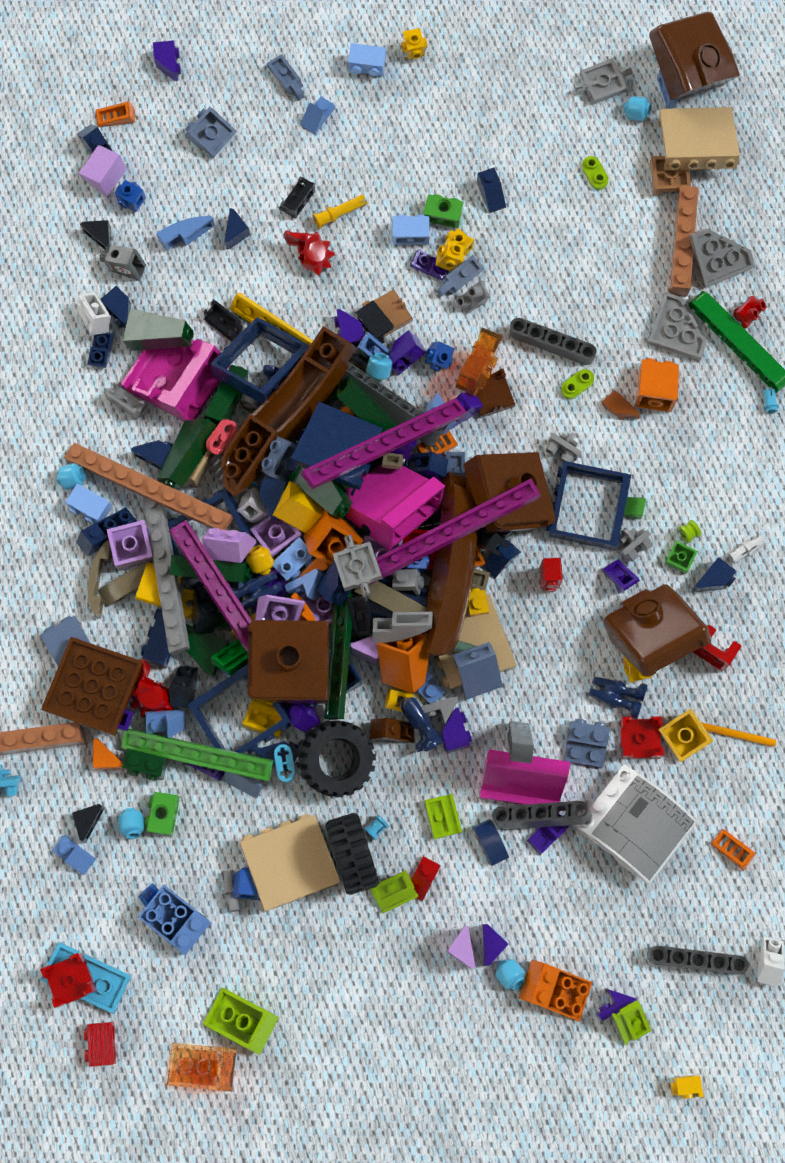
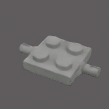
(603, 81)
(357, 566)

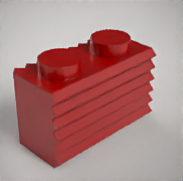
(550, 574)
(100, 1044)

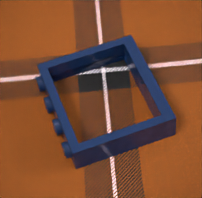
(239, 345)
(599, 473)
(219, 497)
(252, 745)

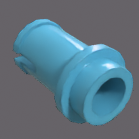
(770, 401)

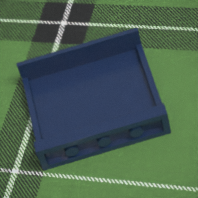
(329, 434)

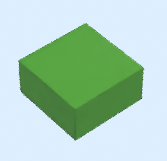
(681, 557)

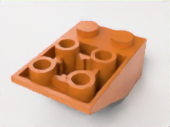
(555, 990)

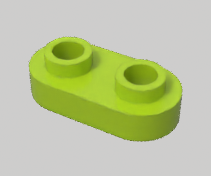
(595, 172)
(578, 383)

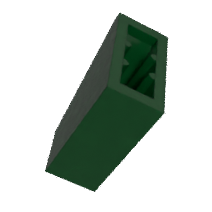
(203, 647)

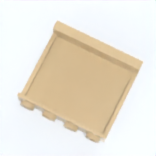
(699, 138)
(478, 631)
(289, 862)

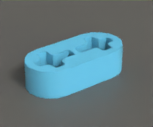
(289, 762)

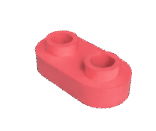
(221, 437)

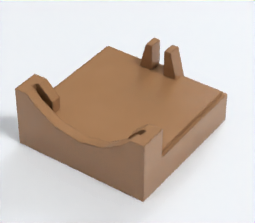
(666, 180)
(393, 309)

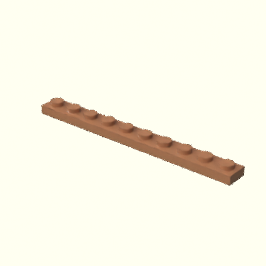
(148, 488)

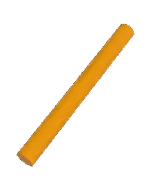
(739, 734)

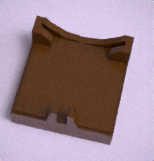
(495, 395)

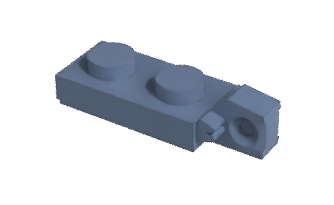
(286, 76)
(460, 276)

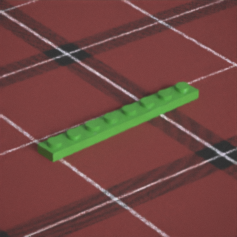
(198, 754)

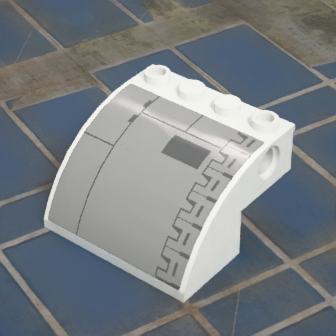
(637, 824)

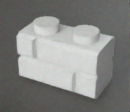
(93, 313)

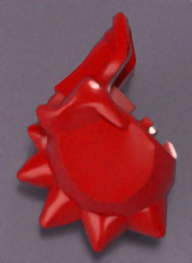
(312, 250)
(148, 694)

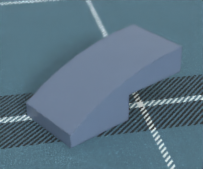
(456, 462)

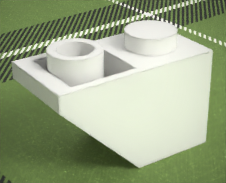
(252, 507)
(771, 962)

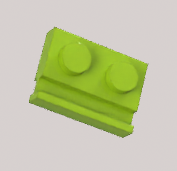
(443, 816)
(394, 891)
(631, 1022)

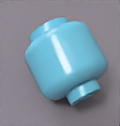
(637, 108)
(379, 366)
(70, 475)
(131, 823)
(510, 974)

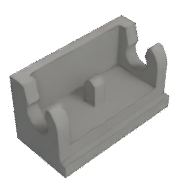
(125, 400)

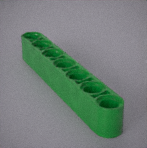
(739, 339)

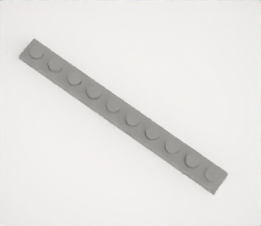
(167, 584)

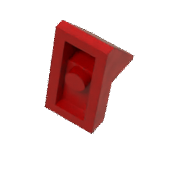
(424, 876)

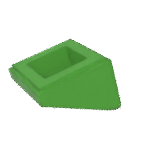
(634, 507)

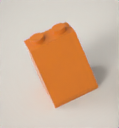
(657, 385)
(328, 537)
(404, 662)

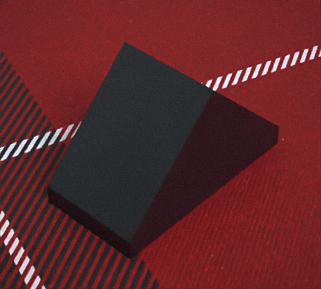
(99, 232)
(86, 820)

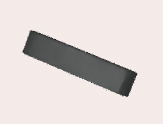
(546, 334)
(550, 819)
(707, 960)

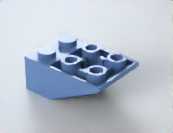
(174, 919)

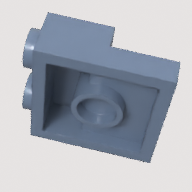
(210, 131)
(278, 460)
(587, 743)

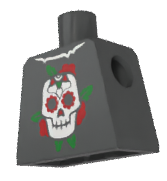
(124, 261)

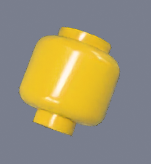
(260, 560)

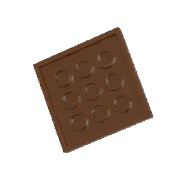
(92, 686)

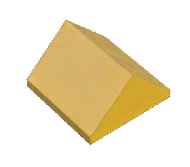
(298, 508)
(685, 735)

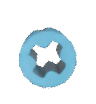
(376, 827)

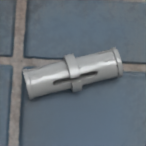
(228, 884)

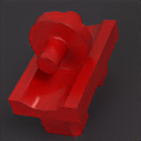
(749, 311)

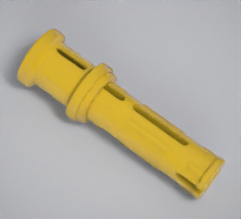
(331, 214)

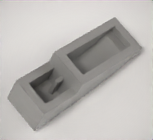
(401, 626)

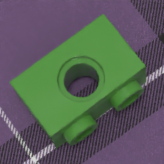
(449, 218)
(166, 825)

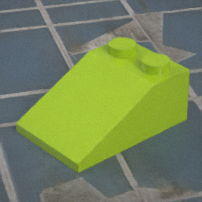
(241, 1020)

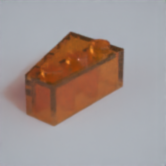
(480, 362)

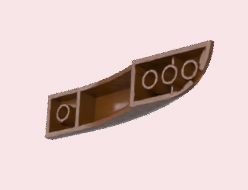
(287, 409)
(452, 572)

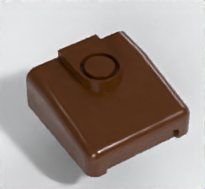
(693, 55)
(497, 473)
(655, 629)
(288, 661)

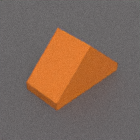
(103, 758)

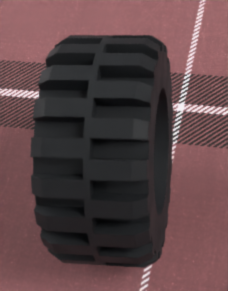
(361, 762)
(352, 853)

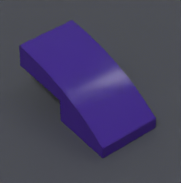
(546, 836)

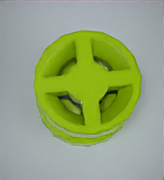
(689, 531)

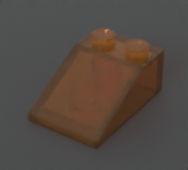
(201, 1067)

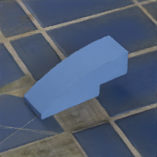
(184, 231)

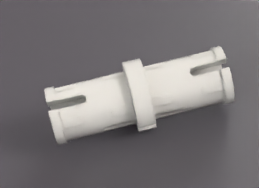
(746, 549)

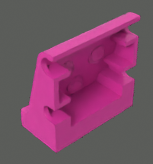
(175, 378)
(394, 503)
(523, 782)

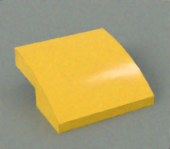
(148, 586)
(261, 717)

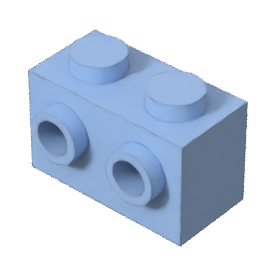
(367, 59)
(410, 230)
(88, 504)
(293, 560)

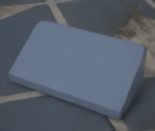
(244, 784)

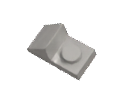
(445, 707)

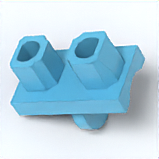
(9, 782)

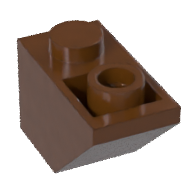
(391, 730)

